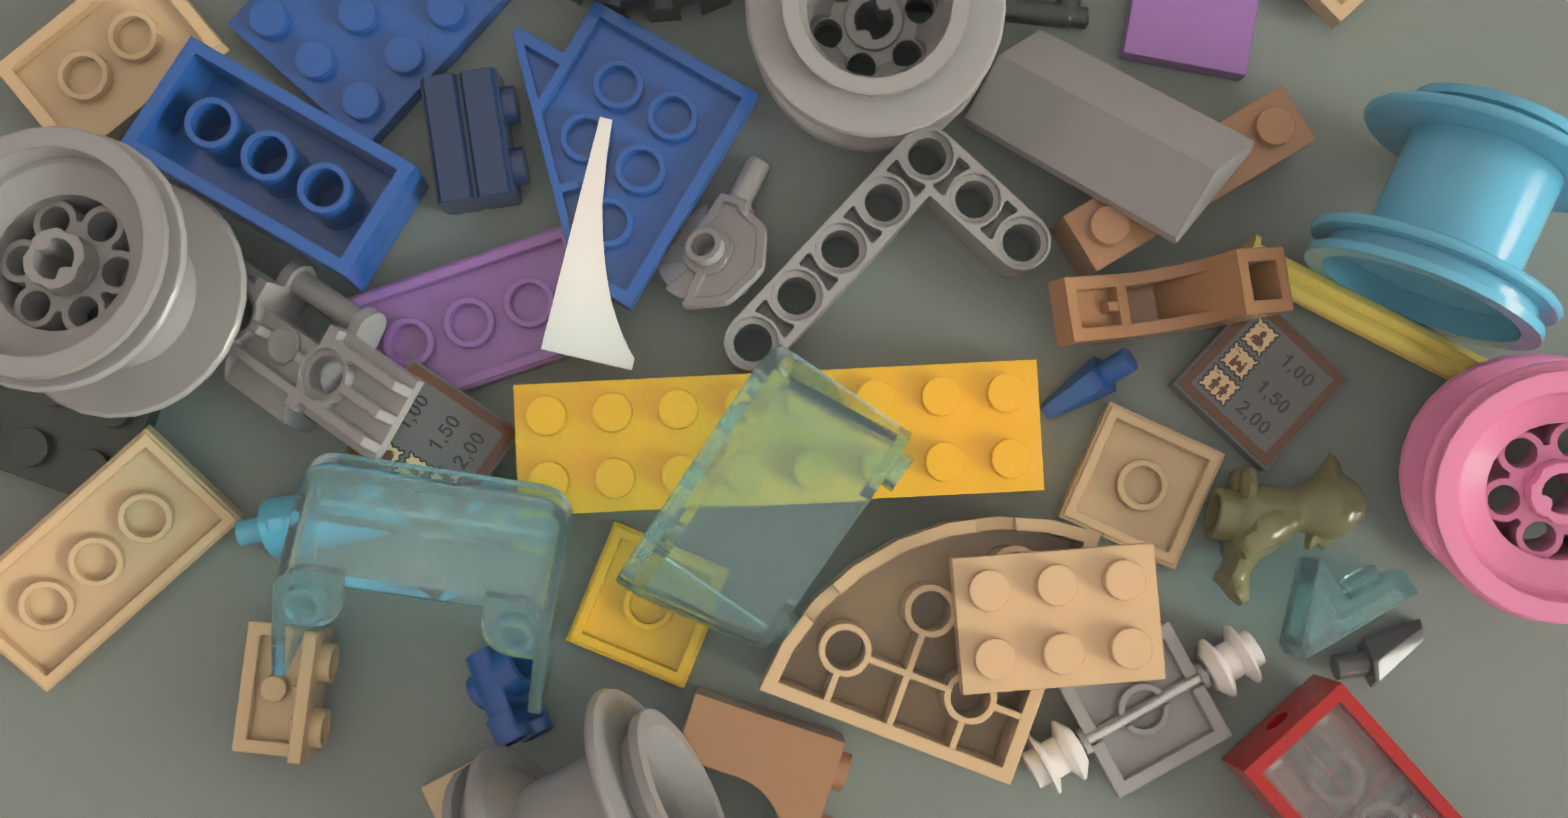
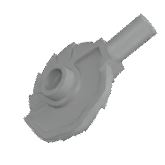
(719, 246)

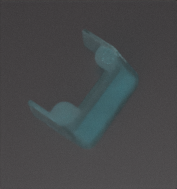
(427, 539)

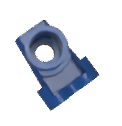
(502, 689)

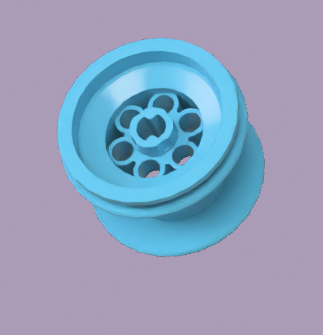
(1455, 214)

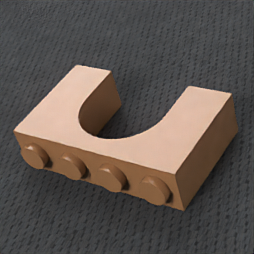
(775, 752)

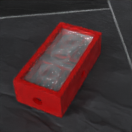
(1330, 760)

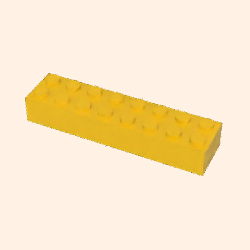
(635, 438)

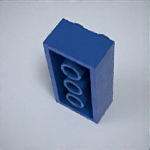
(277, 163)

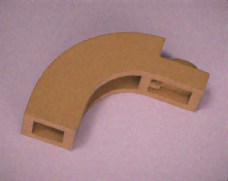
(1171, 299)

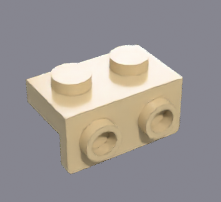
(285, 712)

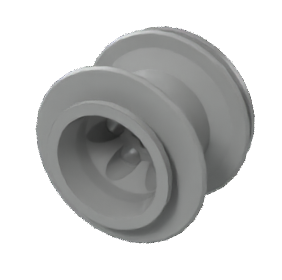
(883, 108)
(69, 227)
(631, 769)

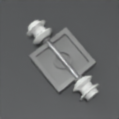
(1147, 725)

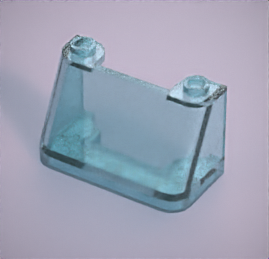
(766, 502)

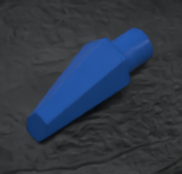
(1091, 382)

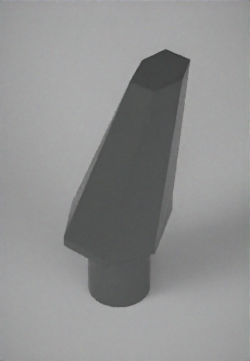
(1378, 654)

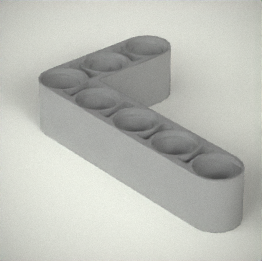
(870, 237)

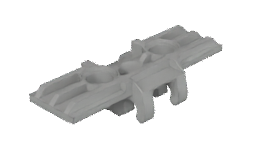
(311, 382)

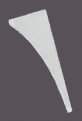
(582, 311)

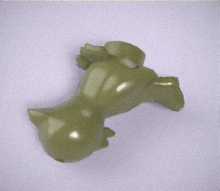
(1262, 517)

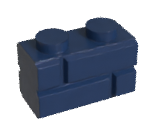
(473, 140)

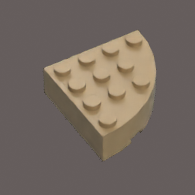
(884, 646)

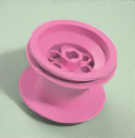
(1458, 458)

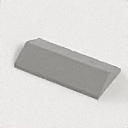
(1107, 133)

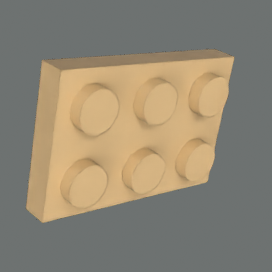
(102, 61)
(1057, 618)

